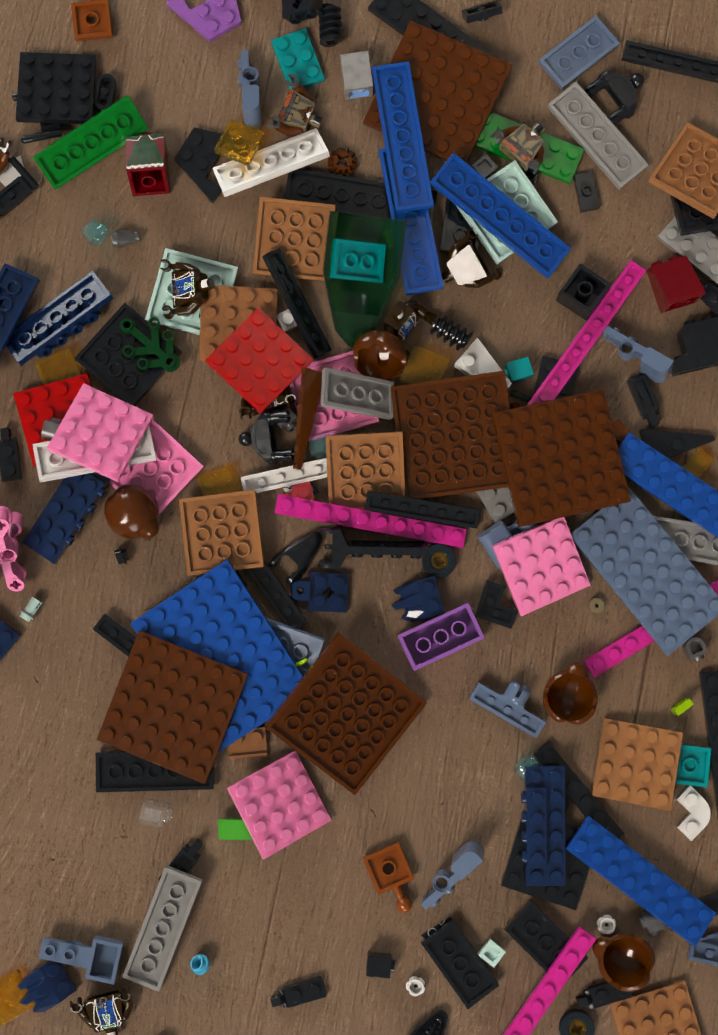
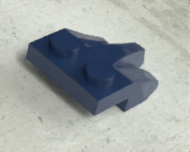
(419, 599)
(46, 986)

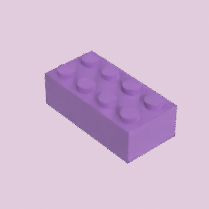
(440, 636)

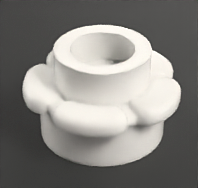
(606, 929)
(410, 986)

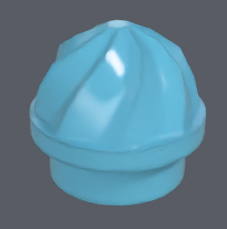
(200, 964)

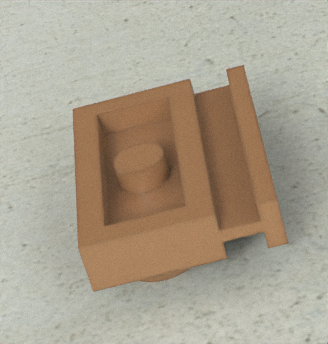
(249, 745)

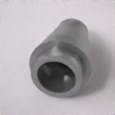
(124, 237)

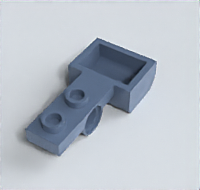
(250, 91)
(652, 363)
(498, 533)
(462, 864)
(100, 959)

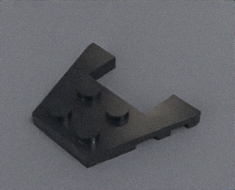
(198, 158)

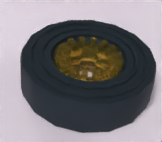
(448, 557)
(576, 1016)

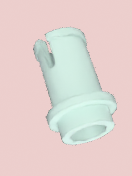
(30, 609)

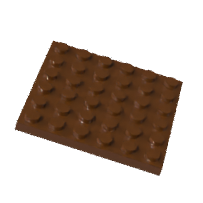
(451, 88)
(451, 434)
(560, 458)
(172, 706)
(345, 714)

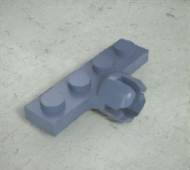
(509, 706)

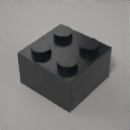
(583, 292)

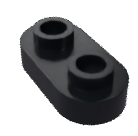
(105, 94)

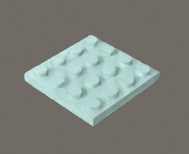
(515, 185)
(162, 295)

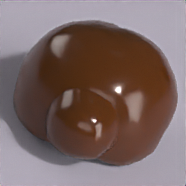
(379, 355)
(132, 512)
(571, 695)
(624, 961)

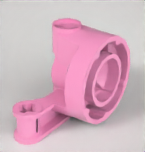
(10, 527)

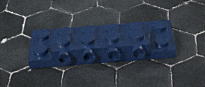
(15, 294)
(59, 319)
(65, 514)
(544, 825)

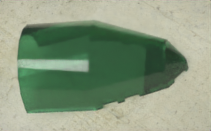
(360, 304)

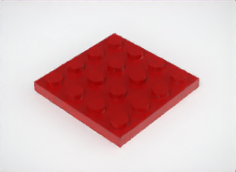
(259, 360)
(46, 402)

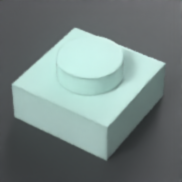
(491, 952)

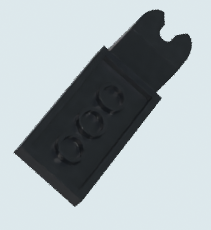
(342, 546)

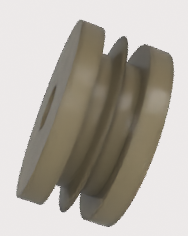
(600, 605)

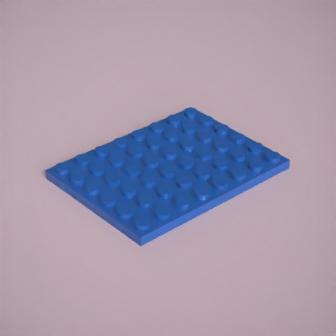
(226, 624)

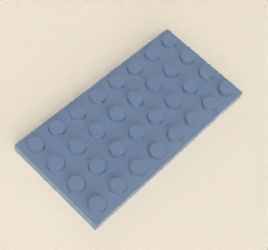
(648, 572)

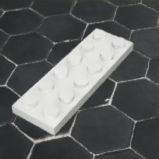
(272, 162)
(54, 467)

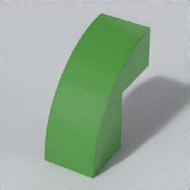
(233, 829)

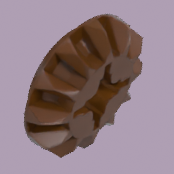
(341, 169)

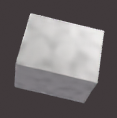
(356, 75)

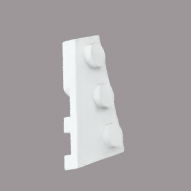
(478, 361)

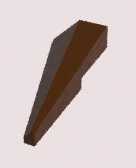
(308, 403)

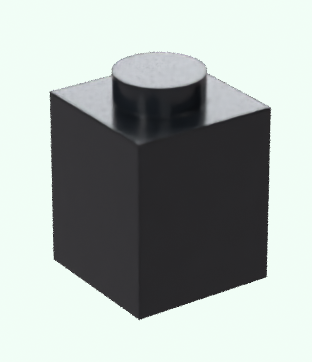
(379, 965)

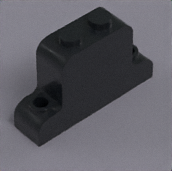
(697, 345)

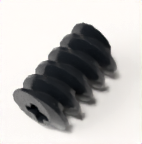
(330, 25)
(450, 332)

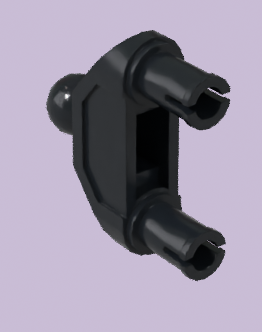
(620, 90)
(263, 437)

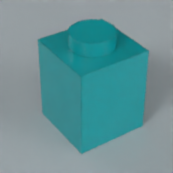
(518, 370)

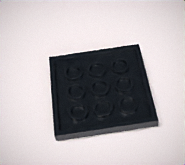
(55, 88)
(107, 363)
(562, 895)

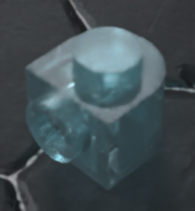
(95, 232)
(317, 448)
(531, 761)

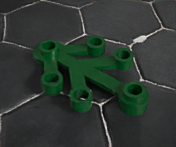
(152, 347)

